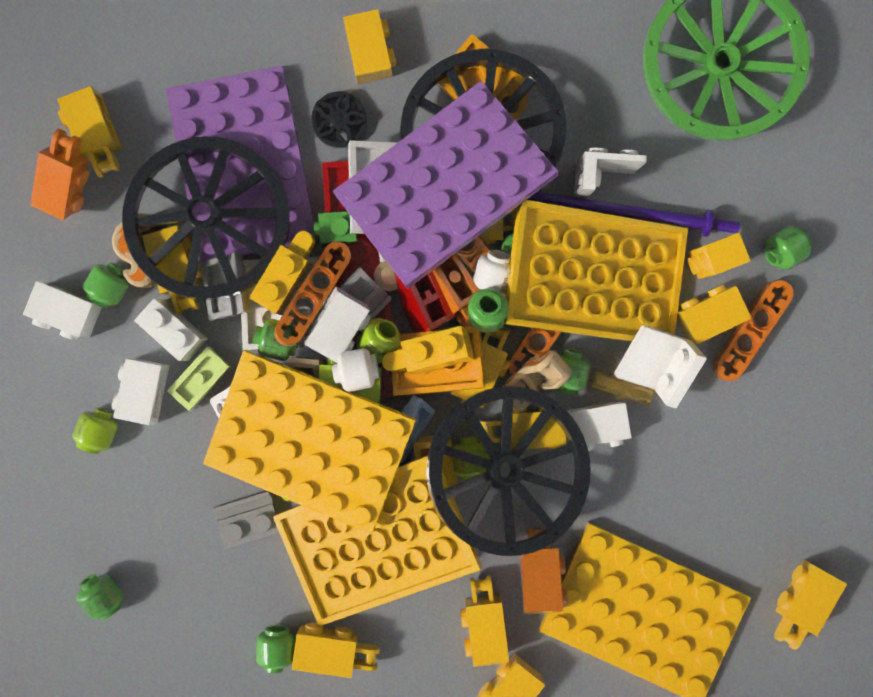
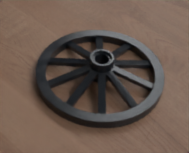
(492, 59)
(180, 150)
(576, 445)

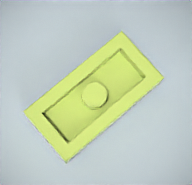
(199, 378)

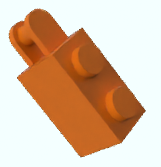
(60, 177)
(457, 287)
(542, 579)

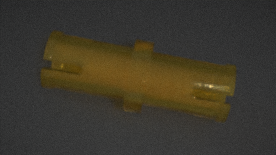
(622, 389)

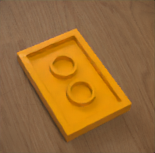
(452, 378)

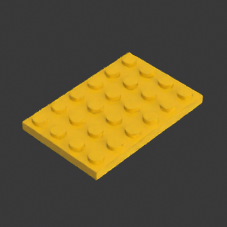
(593, 272)
(309, 441)
(355, 571)
(645, 613)

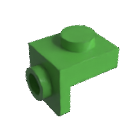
(334, 228)

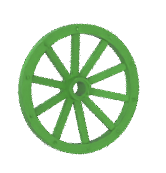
(732, 55)

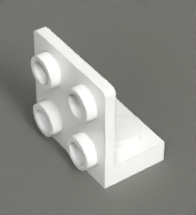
(597, 160)
(661, 363)

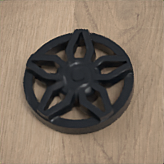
(338, 119)

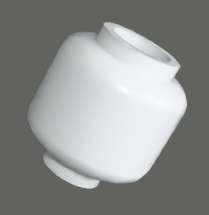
(493, 270)
(356, 370)

